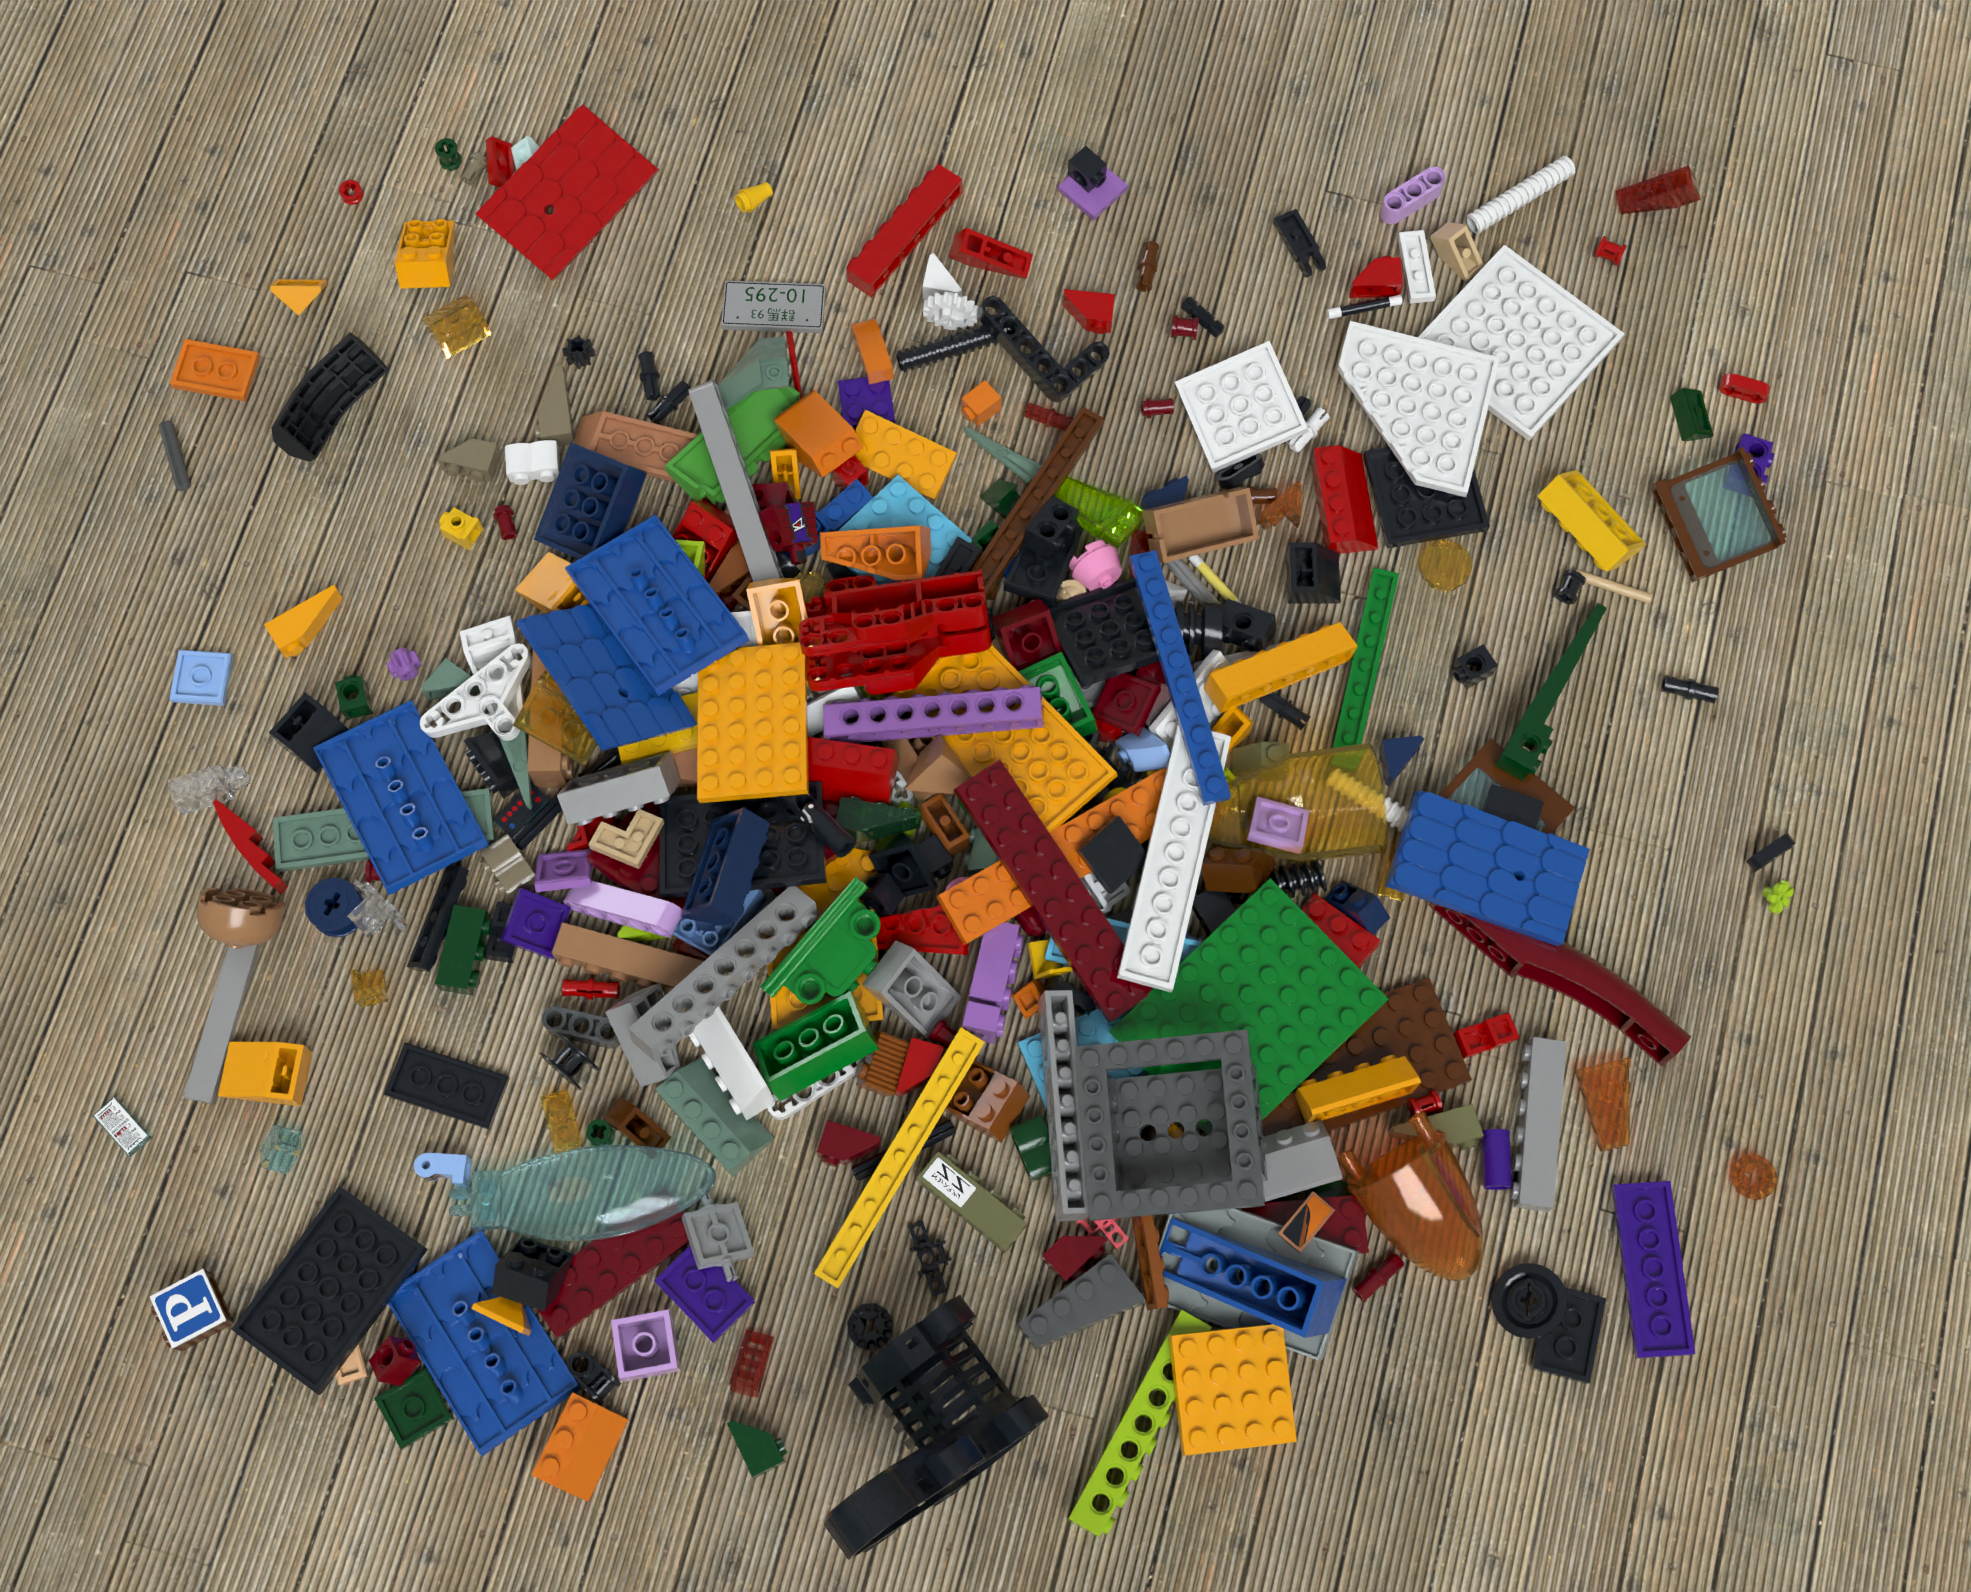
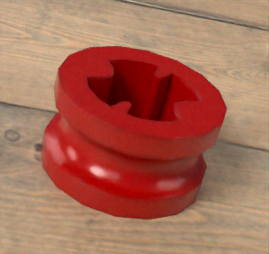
(355, 186)

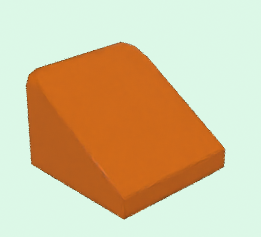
(1028, 998)

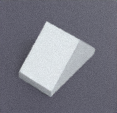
(938, 279)

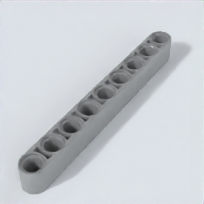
(734, 481)

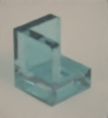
(280, 1149)

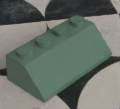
(709, 1116)

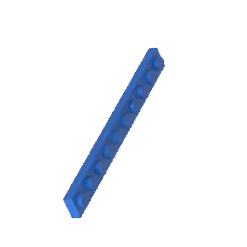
(1179, 678)

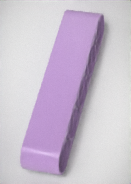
(625, 908)

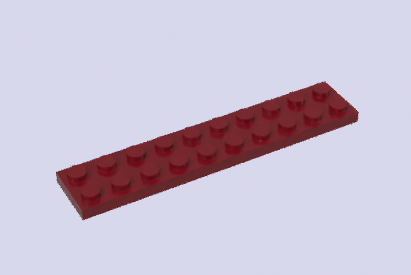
(1050, 887)

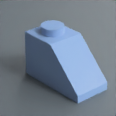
(1144, 752)

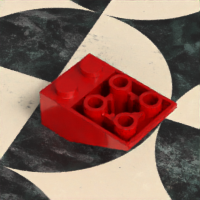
(713, 527)

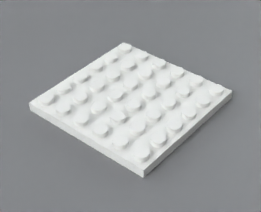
(1538, 331)

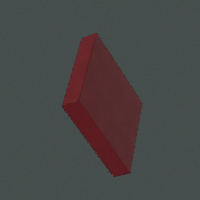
(1126, 703)

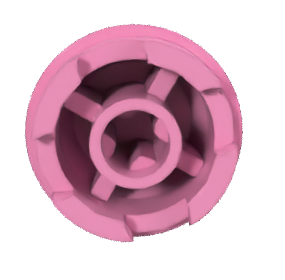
(1097, 566)

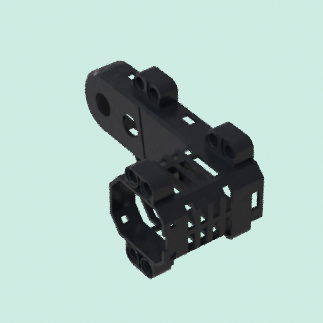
(956, 1452)

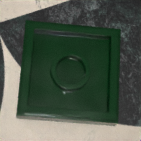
(414, 1408)

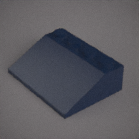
(588, 502)

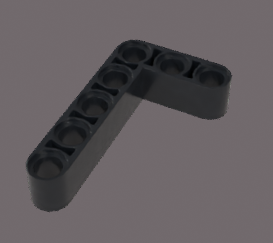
(1039, 354)

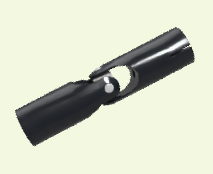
(821, 823)

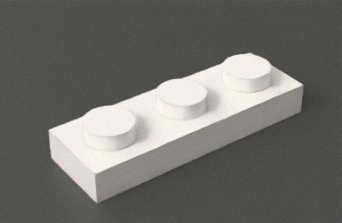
(1416, 266)

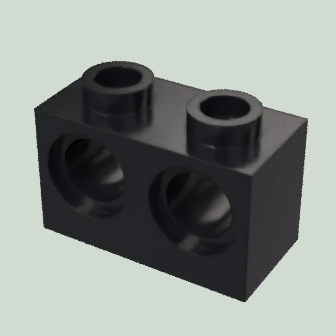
(1051, 527)

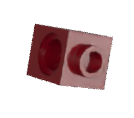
(394, 1360)

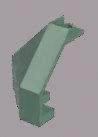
(759, 369)

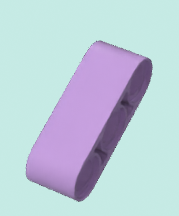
(1407, 204)

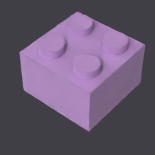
(645, 1345)

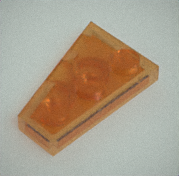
(1606, 1098)

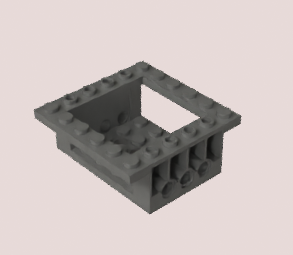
(1171, 1174)

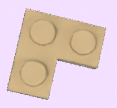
(628, 845)

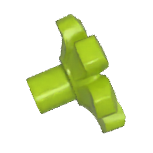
(1778, 896)

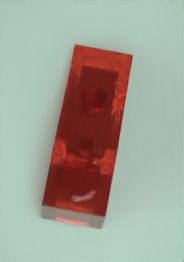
(1659, 193)

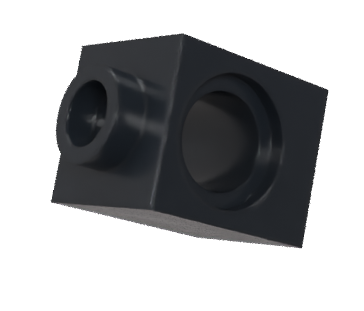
(1087, 169)
(1481, 659)
(935, 857)
(882, 894)

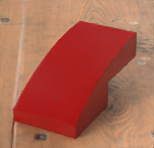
(1486, 1035)

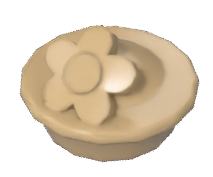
(1069, 589)

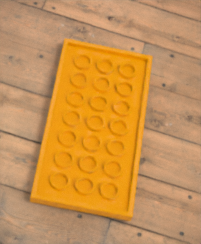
(1049, 764)

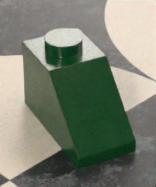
(758, 1448)

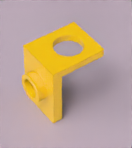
(1040, 966)

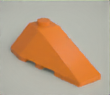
(887, 552)

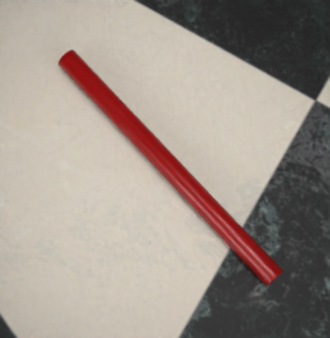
(793, 360)

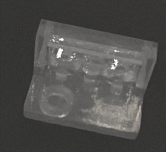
(373, 911)

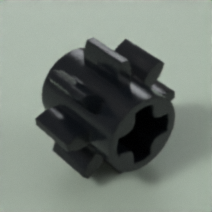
(579, 352)

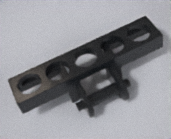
(934, 1265)

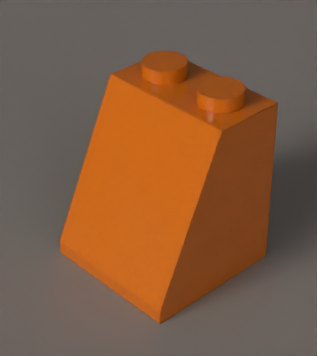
(818, 434)

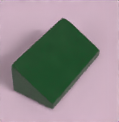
(1691, 414)

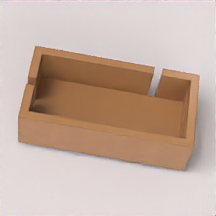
(1201, 524)

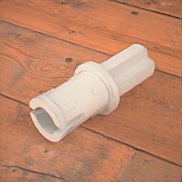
(1314, 423)

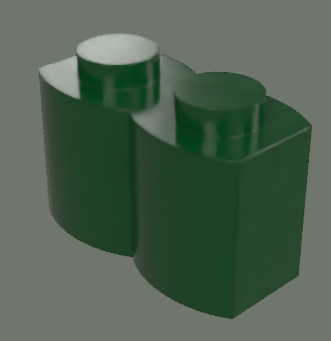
(1033, 1147)

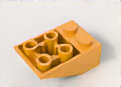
(426, 254)
(550, 586)
(266, 1072)

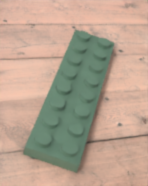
(330, 838)

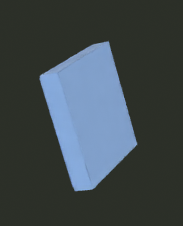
(201, 677)

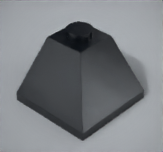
(903, 863)

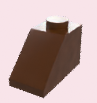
(635, 1125)

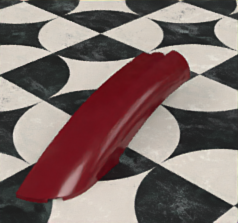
(1576, 977)

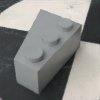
(622, 1017)

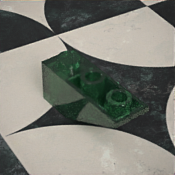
(875, 820)

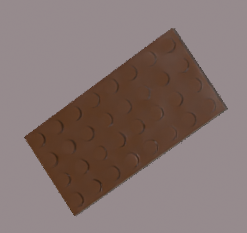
(1406, 1026)

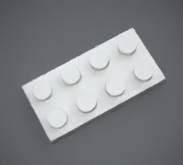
(1166, 723)

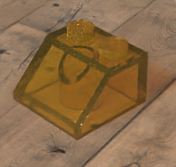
(457, 326)

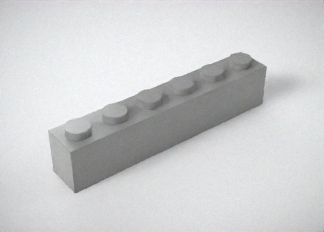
(1539, 1124)

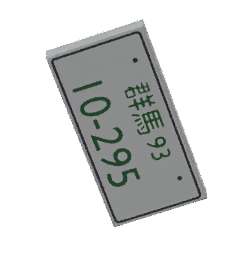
(773, 307)

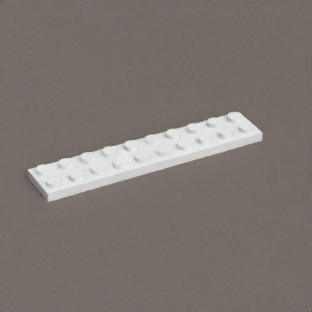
(1169, 873)

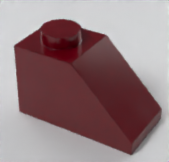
(845, 1144)

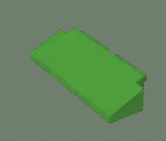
(754, 433)

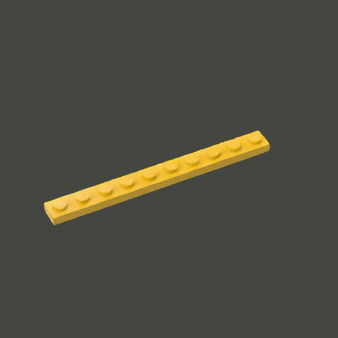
(899, 1158)

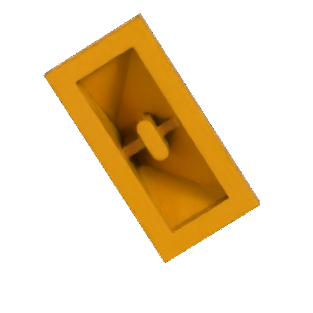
(297, 292)
(506, 1312)

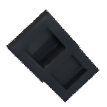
(497, 949)

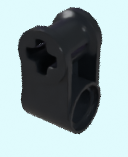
(594, 1377)

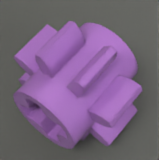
(404, 664)

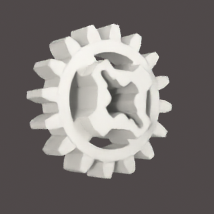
(950, 311)

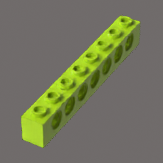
(1084, 1513)

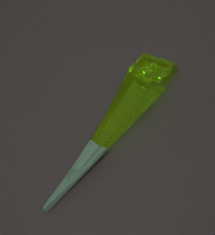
(1099, 511)

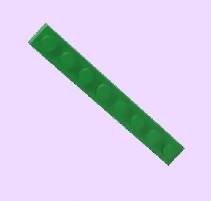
(1366, 658)

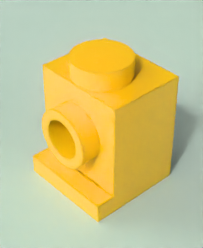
(463, 534)

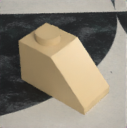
(1457, 249)

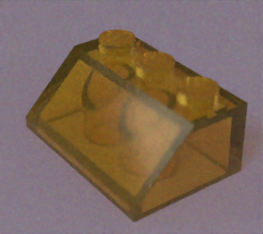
(554, 721)

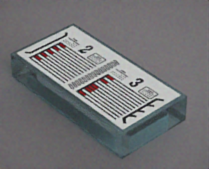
(122, 1126)

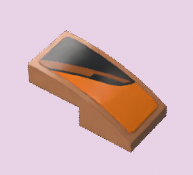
(1306, 1222)

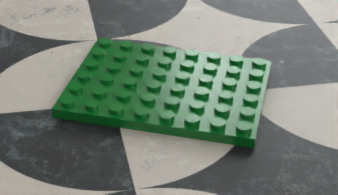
(1267, 975)

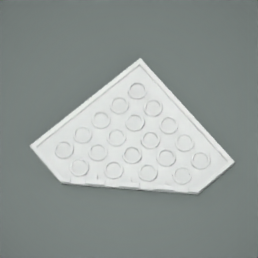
(1422, 400)

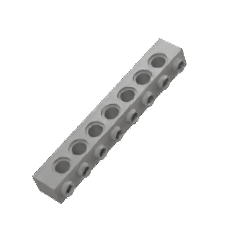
(708, 975)
(1063, 1105)

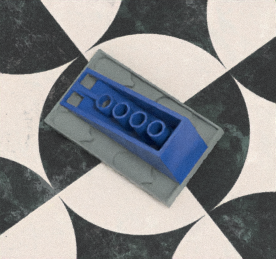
(1242, 1274)

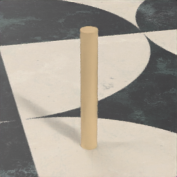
(1617, 587)

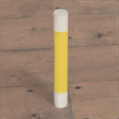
(1212, 578)

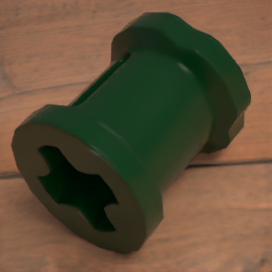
(445, 156)
(592, 1136)

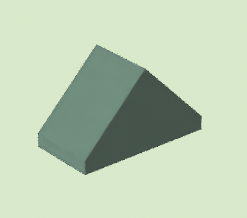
(445, 680)

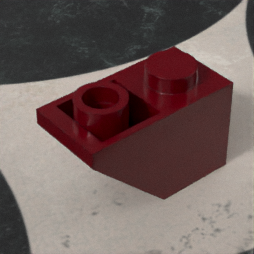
(1072, 1253)

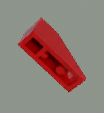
(989, 254)

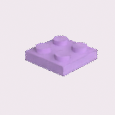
(1278, 825)

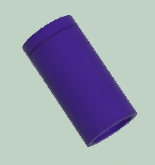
(1496, 1159)

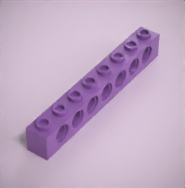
(946, 723)

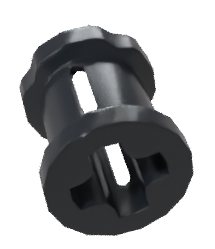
(1569, 586)

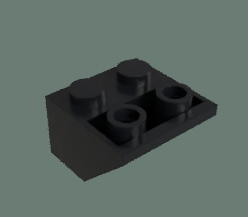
(1312, 574)
(305, 727)
(492, 763)
(531, 1273)

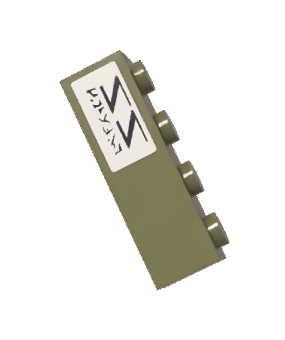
(972, 1202)

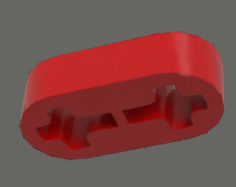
(1744, 388)

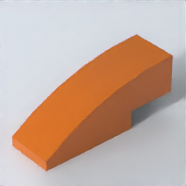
(872, 351)

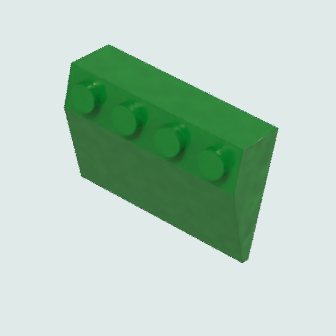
(1061, 692)

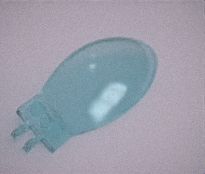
(586, 1192)

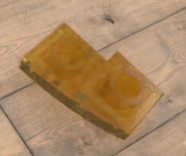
(561, 1121)

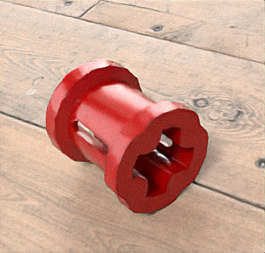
(1610, 251)
(1432, 1099)

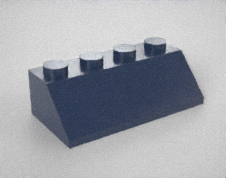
(726, 868)

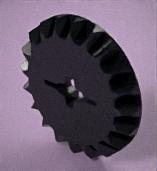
(1515, 1286)

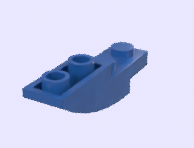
(839, 512)

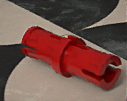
(591, 988)

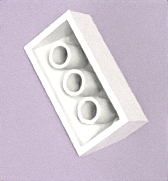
(732, 1064)

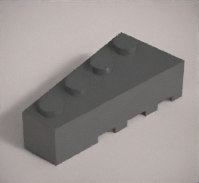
(1088, 1300)

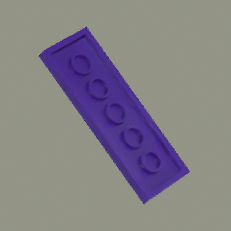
(1653, 1270)

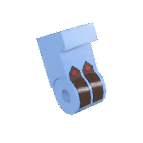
(439, 1165)

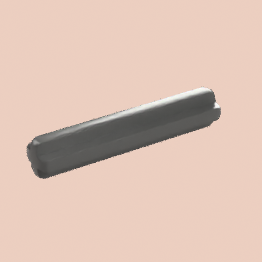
(174, 455)

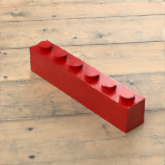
(904, 230)

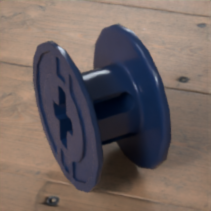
(321, 900)

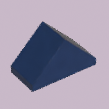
(1396, 755)

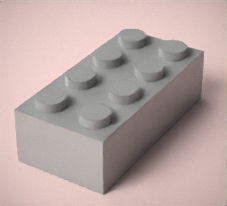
(619, 788)

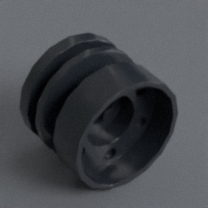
(1202, 627)

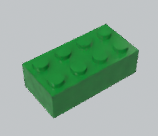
(815, 1046)

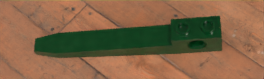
(1531, 728)

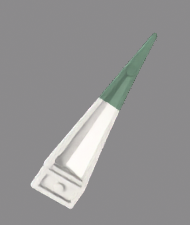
(480, 647)

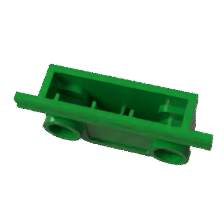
(831, 952)

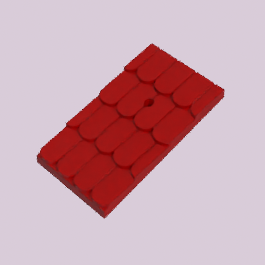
(581, 173)

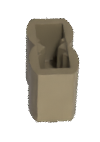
(508, 866)

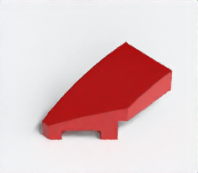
(586, 832)

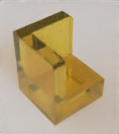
(369, 988)

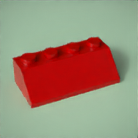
(1343, 500)
(852, 770)

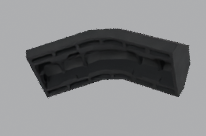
(325, 397)

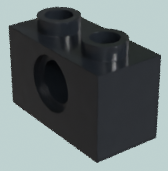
(1258, 623)

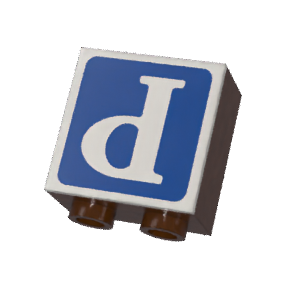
(191, 1310)

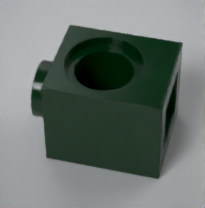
(354, 707)

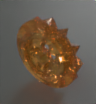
(1765, 1172)

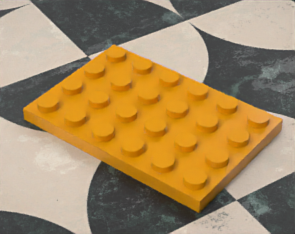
(753, 725)

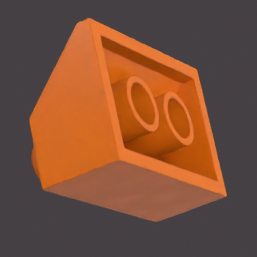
(580, 1447)

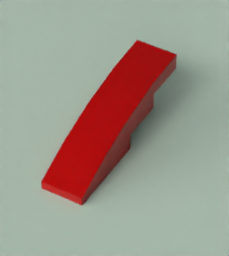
(246, 842)

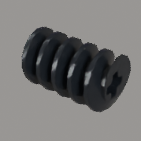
(1299, 878)

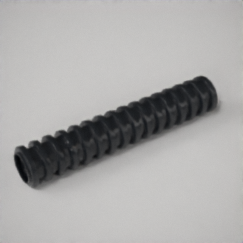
(946, 348)

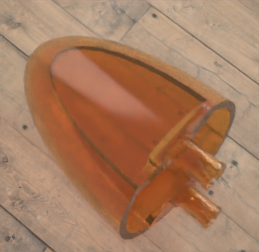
(1421, 1202)

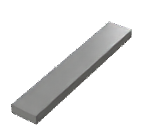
(221, 1024)

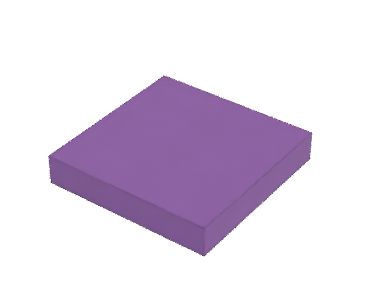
(1098, 199)
(563, 870)

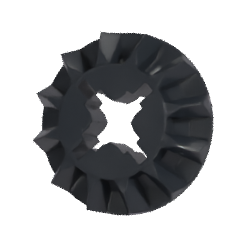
(870, 1340)

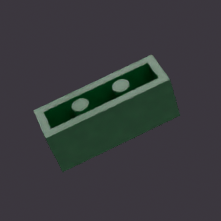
(463, 950)

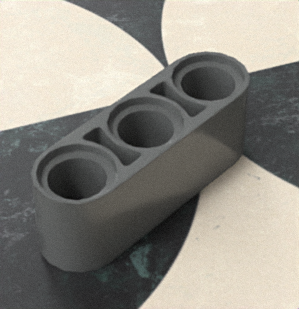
(570, 1022)

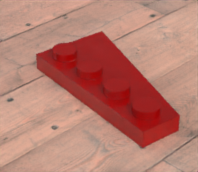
(923, 930)

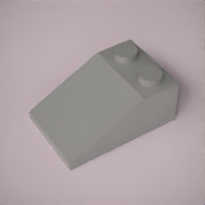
(911, 988)

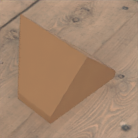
(937, 769)

